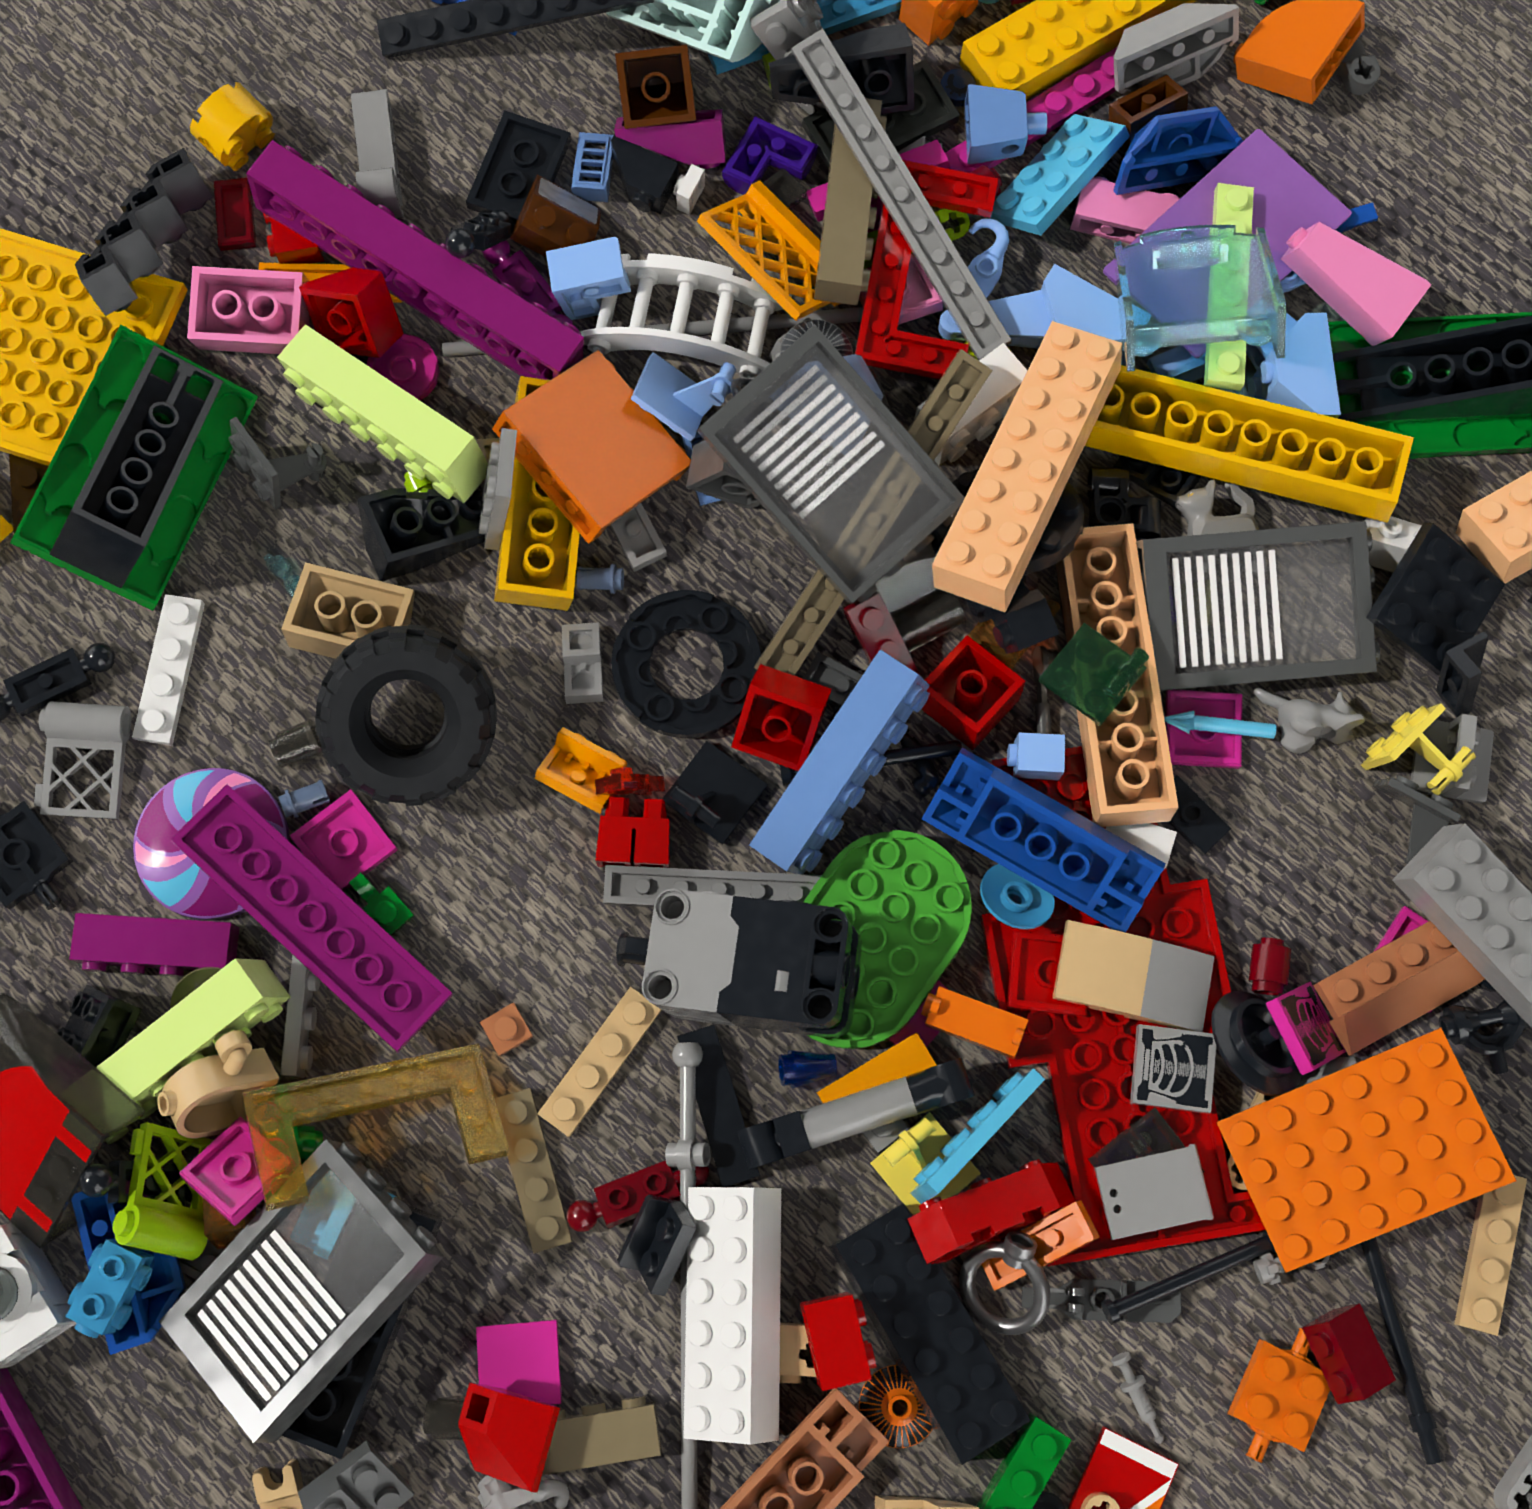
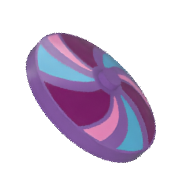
(165, 869)

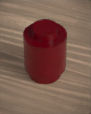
(1269, 967)

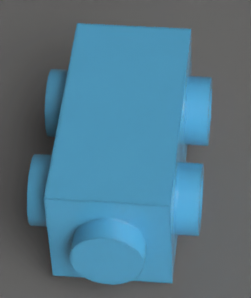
(104, 1297)

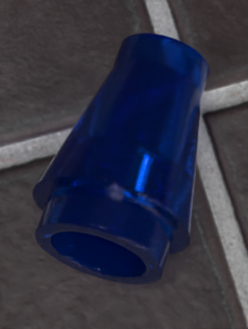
(803, 1068)

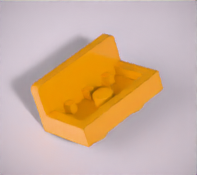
(575, 765)

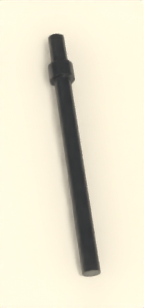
(1421, 1419)

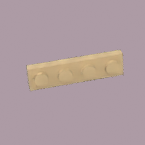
(599, 1062)
(1490, 1258)

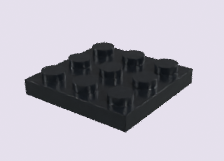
(1435, 597)

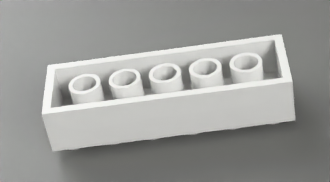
(733, 1315)

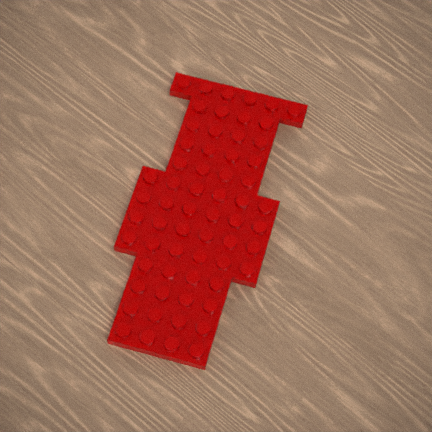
(1094, 1053)

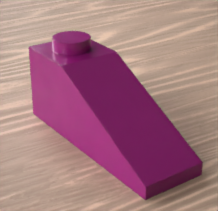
(690, 142)

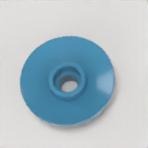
(1015, 899)

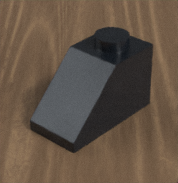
(645, 175)

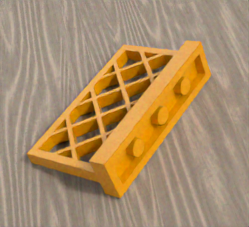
(786, 238)

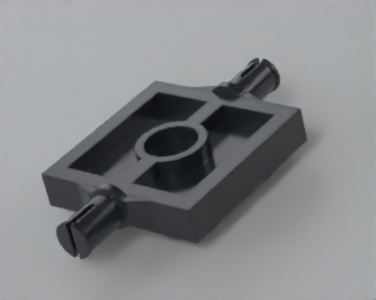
(28, 858)

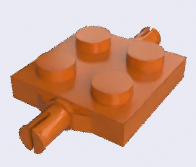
(1280, 1396)

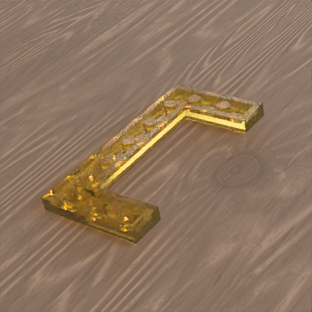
(279, 1108)

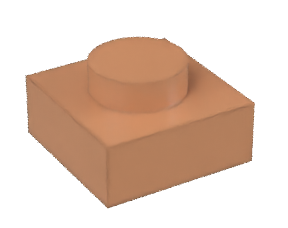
(506, 1029)

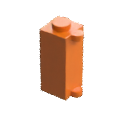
(974, 1022)

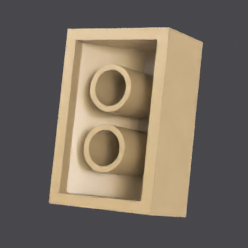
(339, 607)

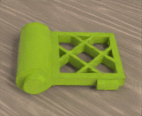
(157, 1224)

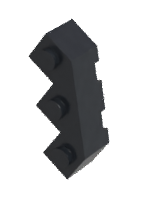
(1023, 623)

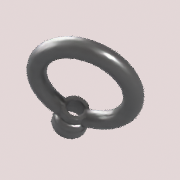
(1017, 1253)

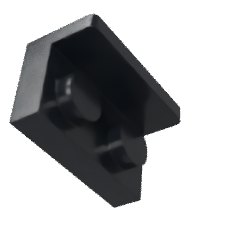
(658, 1242)

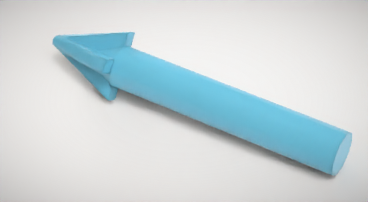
(1189, 721)

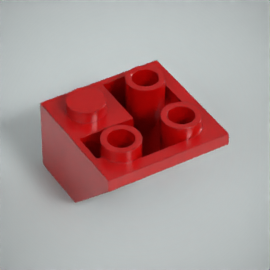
(507, 1434)

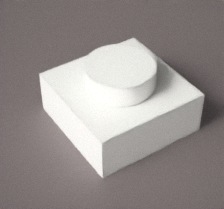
(689, 188)

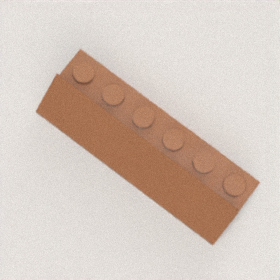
(1395, 986)
(815, 1462)

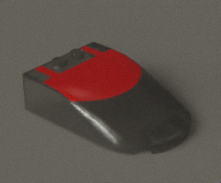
(51, 1122)

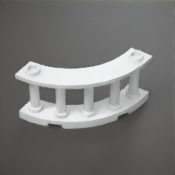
(688, 276)

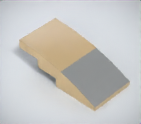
(1133, 976)

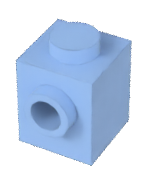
(1037, 756)

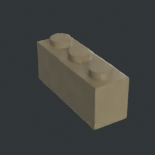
(604, 1436)

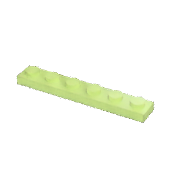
(1227, 359)

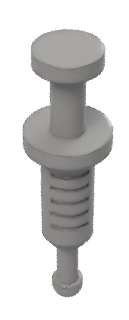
(1135, 1388)

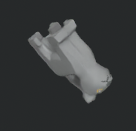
(1198, 507)

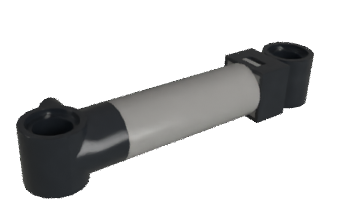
(855, 1113)

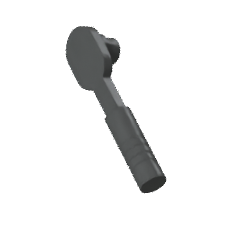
(1041, 660)

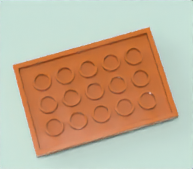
(1365, 1150)

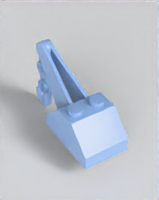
(1028, 315)
(1306, 373)

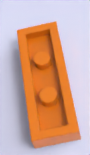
(1055, 1238)

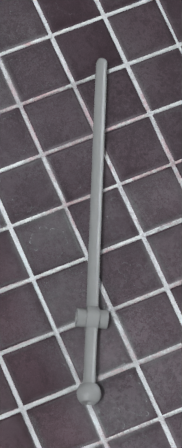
(686, 1156)

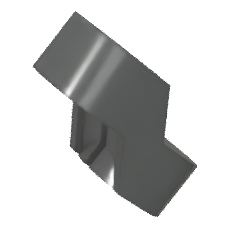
(1358, 70)

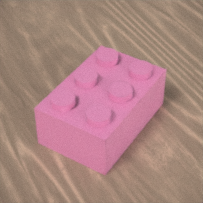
(245, 309)

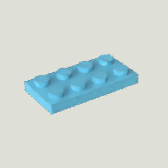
(1058, 173)
(967, 1143)

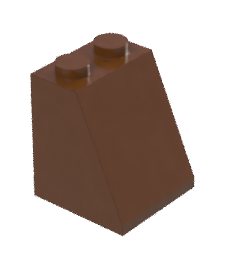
(656, 86)

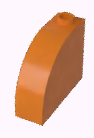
(1300, 46)

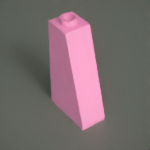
(1355, 281)

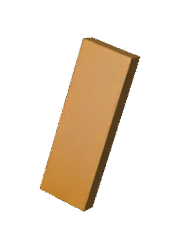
(896, 1062)

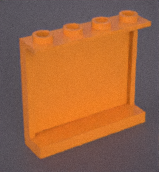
(592, 445)

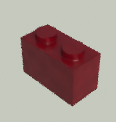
(1348, 1354)

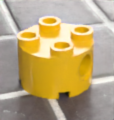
(232, 125)

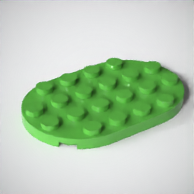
(912, 921)

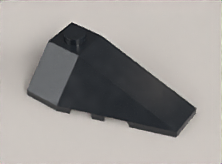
(877, 60)
(417, 528)

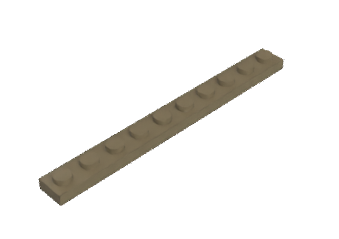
(931, 431)

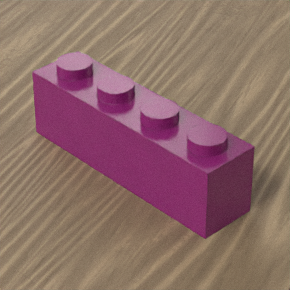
(151, 943)

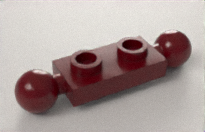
(623, 1197)

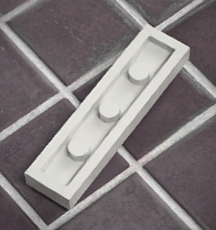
(168, 670)

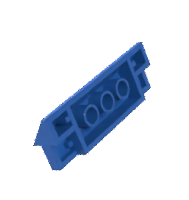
(1043, 841)

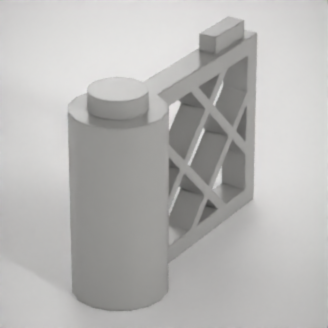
(78, 728)

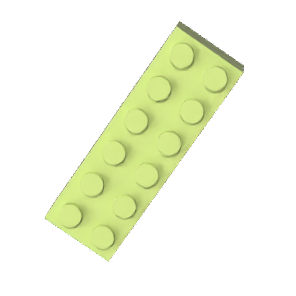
(384, 414)
(228, 1001)

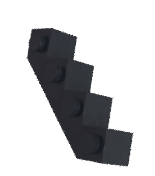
(149, 220)

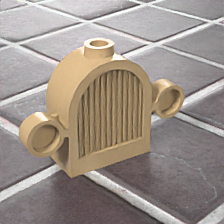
(208, 1091)

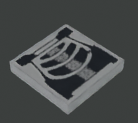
(1173, 1069)

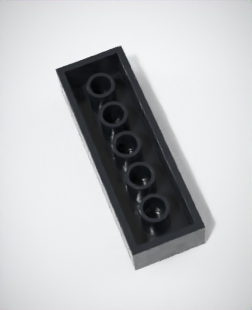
(929, 1336)
(340, 1408)

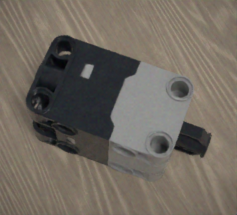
(749, 962)

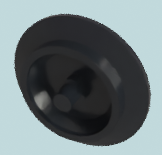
(1253, 1044)

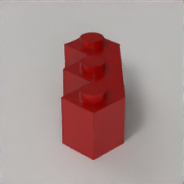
(989, 1210)

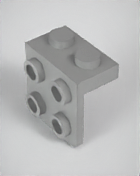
(787, 25)

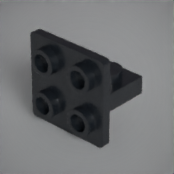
(98, 1024)

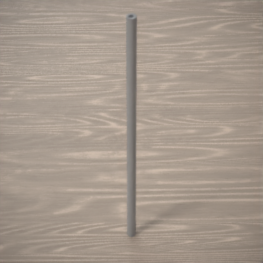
(705, 327)

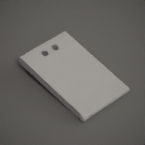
(1153, 1192)

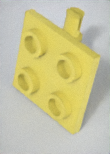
(1409, 733)
(911, 1154)

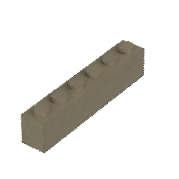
(846, 224)

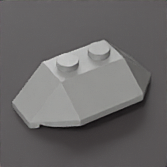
(1175, 43)

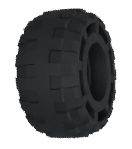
(397, 770)

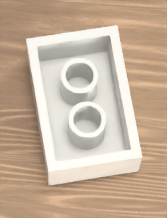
(988, 405)

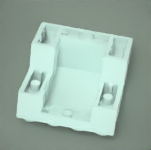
(706, 25)

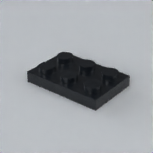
(512, 162)

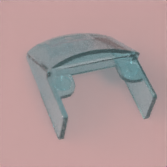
(1198, 289)

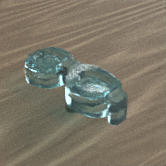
(281, 569)

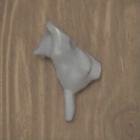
(1306, 721)

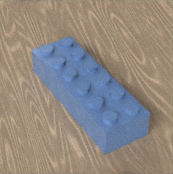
(841, 764)

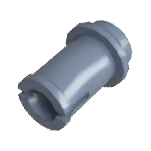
(600, 578)
(303, 798)

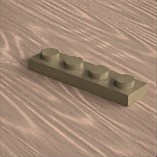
(533, 1171)

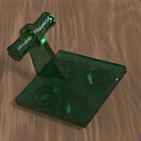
(1093, 673)

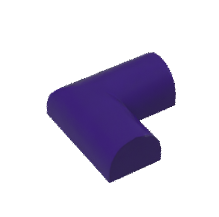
(765, 146)

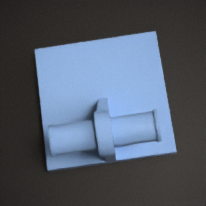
(676, 397)

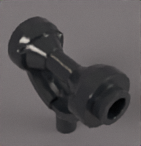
(1462, 1027)

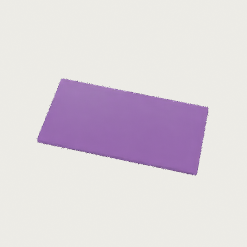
(1282, 201)

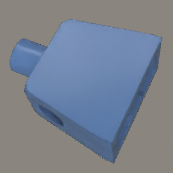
(998, 123)

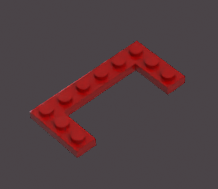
(878, 335)

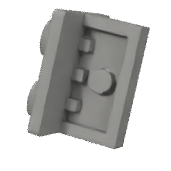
(1449, 739)

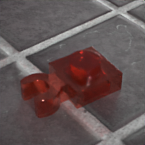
(624, 782)

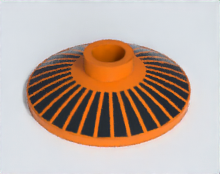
(877, 1402)

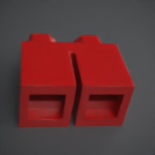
(617, 833)

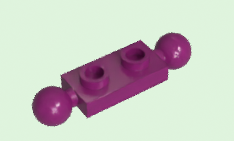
(524, 278)

